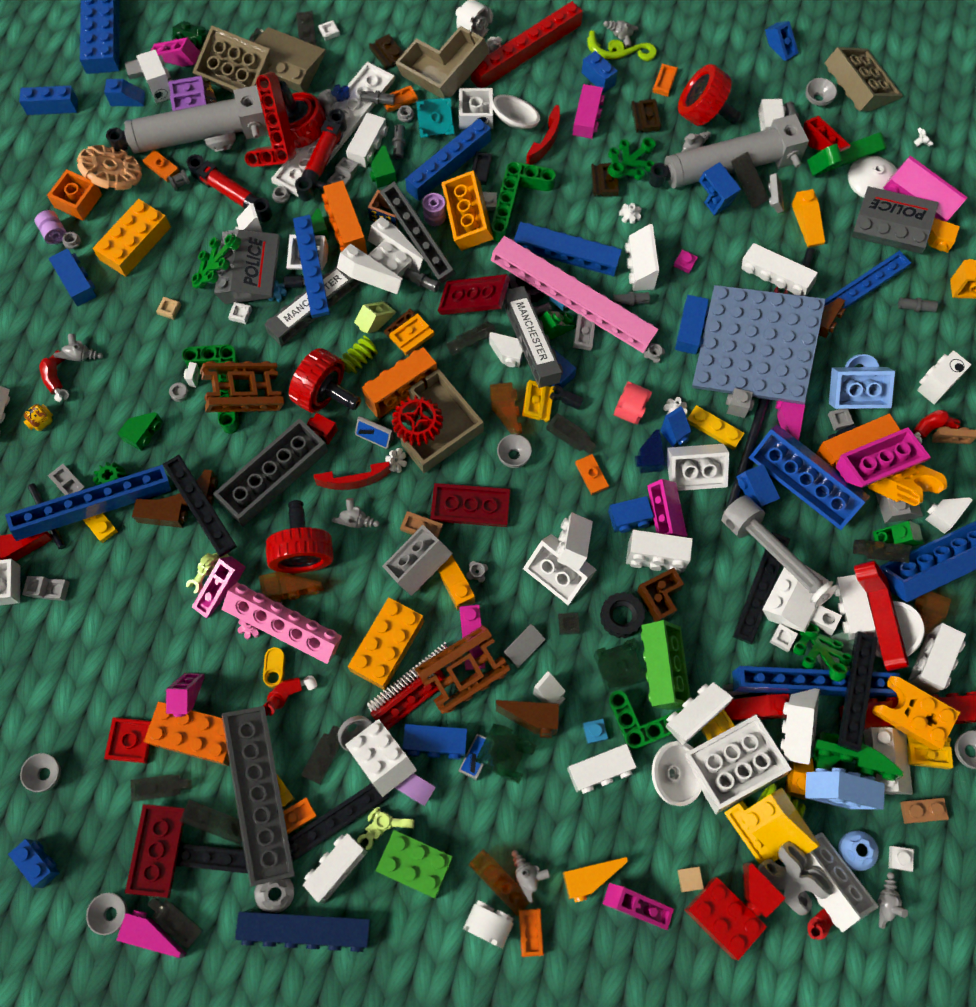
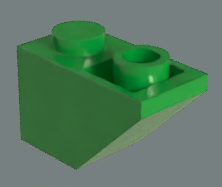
(557, 323)
(139, 429)
(905, 533)

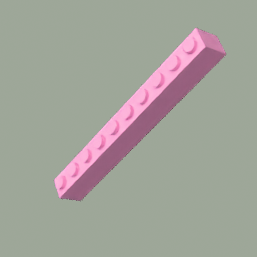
(573, 294)

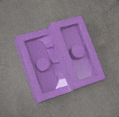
(187, 93)

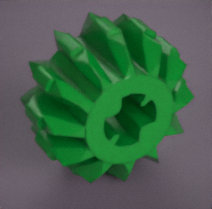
(108, 473)

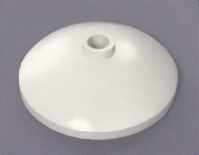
(515, 112)
(871, 172)
(911, 628)
(680, 785)

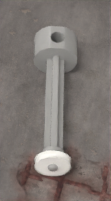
(745, 518)

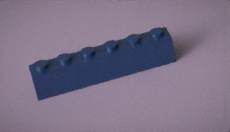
(303, 930)

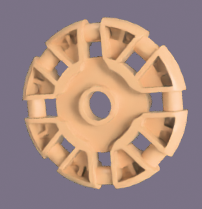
(122, 167)

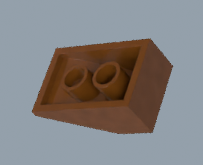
(534, 716)

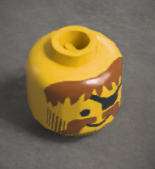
(38, 417)

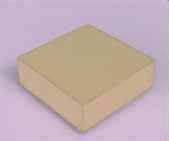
(168, 308)
(690, 879)

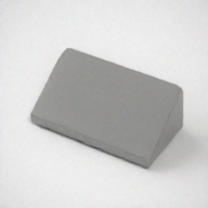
(524, 646)

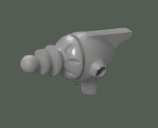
(621, 30)
(326, 100)
(695, 141)
(77, 351)
(354, 516)
(528, 875)
(890, 903)

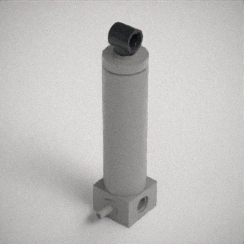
(193, 124)
(780, 144)

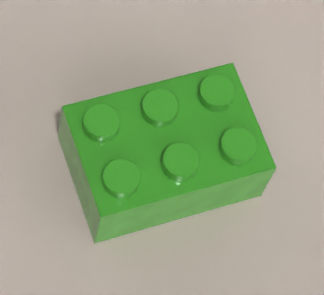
(414, 864)

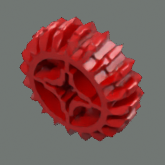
(404, 414)

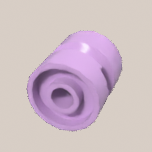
(434, 209)
(50, 227)

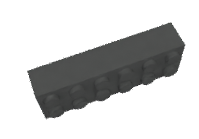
(271, 472)

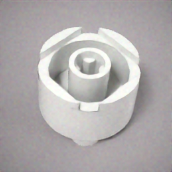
(474, 17)
(489, 925)

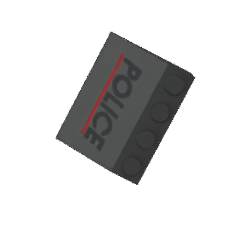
(895, 219)
(250, 268)

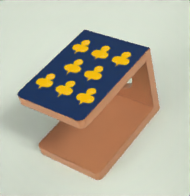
(375, 213)

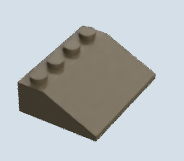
(291, 58)
(231, 60)
(862, 78)

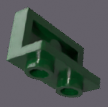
(196, 34)

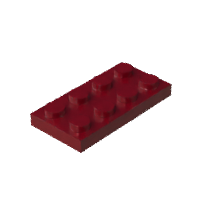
(474, 294)
(470, 505)
(155, 851)

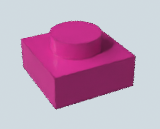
(685, 261)

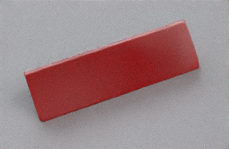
(405, 701)

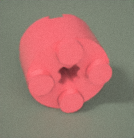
(632, 403)

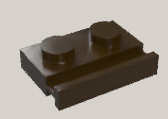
(386, 51)
(646, 115)
(602, 182)

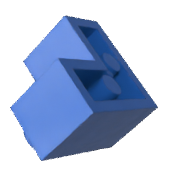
(720, 187)

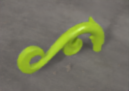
(619, 46)

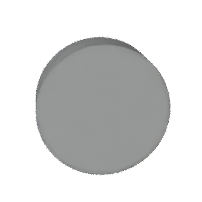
(179, 392)

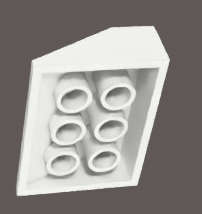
(737, 764)

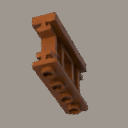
(241, 400)
(455, 655)

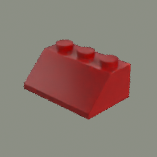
(760, 892)

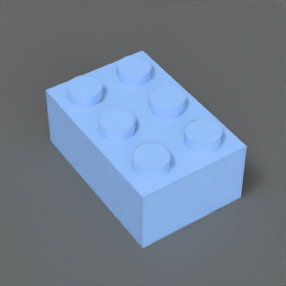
(861, 387)
(845, 789)

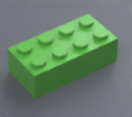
(665, 665)

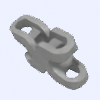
(796, 878)

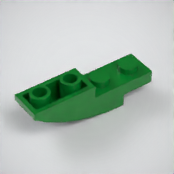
(867, 760)

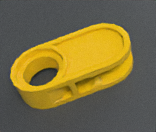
(274, 663)

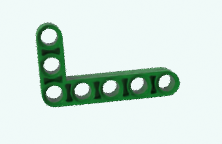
(832, 158)
(518, 176)
(219, 355)
(634, 727)

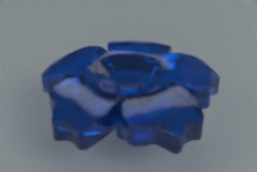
(341, 93)

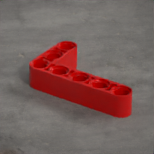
(274, 127)
(884, 614)

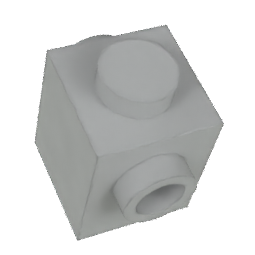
(739, 402)

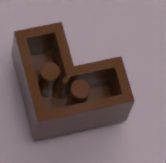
(656, 594)

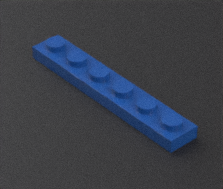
(311, 266)
(871, 280)

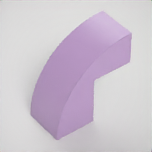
(416, 789)

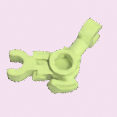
(205, 568)
(381, 823)

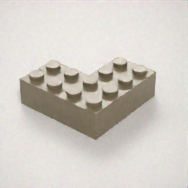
(446, 68)
(459, 423)

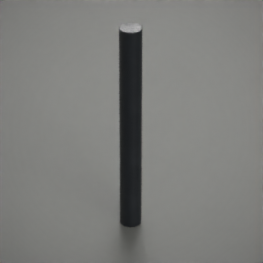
(54, 532)

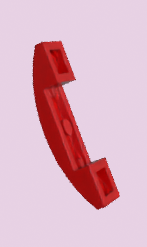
(537, 150)
(378, 472)

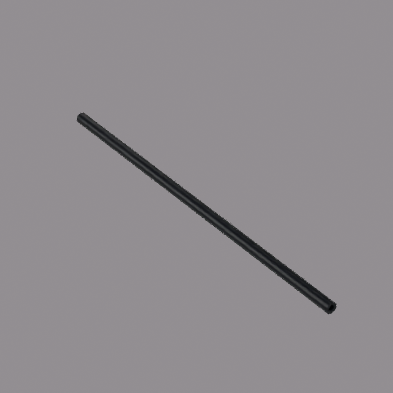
(758, 418)

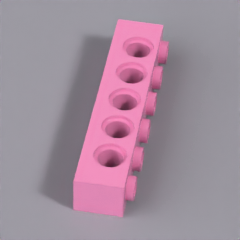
(281, 622)

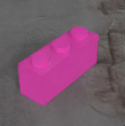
(588, 111)
(666, 508)

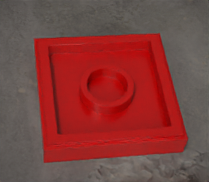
(127, 741)

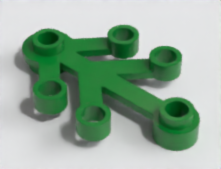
(618, 169)
(215, 260)
(836, 669)

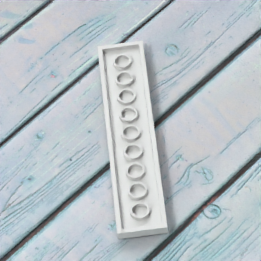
(367, 79)

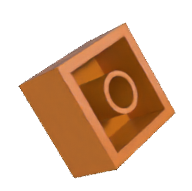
(74, 195)

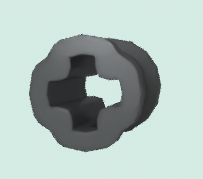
(184, 180)

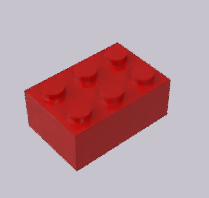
(725, 918)

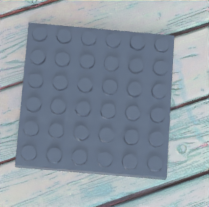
(759, 343)

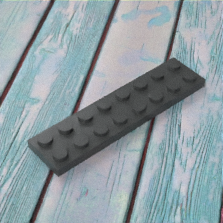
(257, 796)

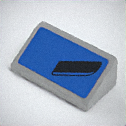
(373, 432)
(469, 766)

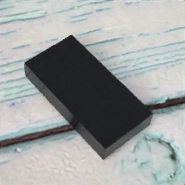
(482, 165)

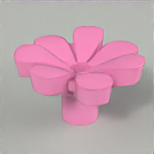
(248, 630)

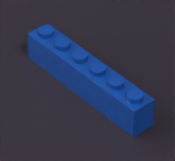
(448, 159)
(568, 249)

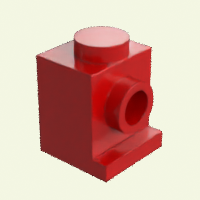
(322, 427)

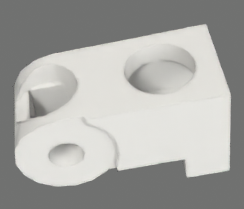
(826, 620)

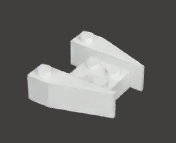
(386, 262)

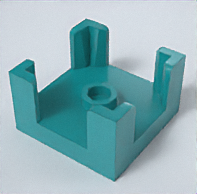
(434, 116)

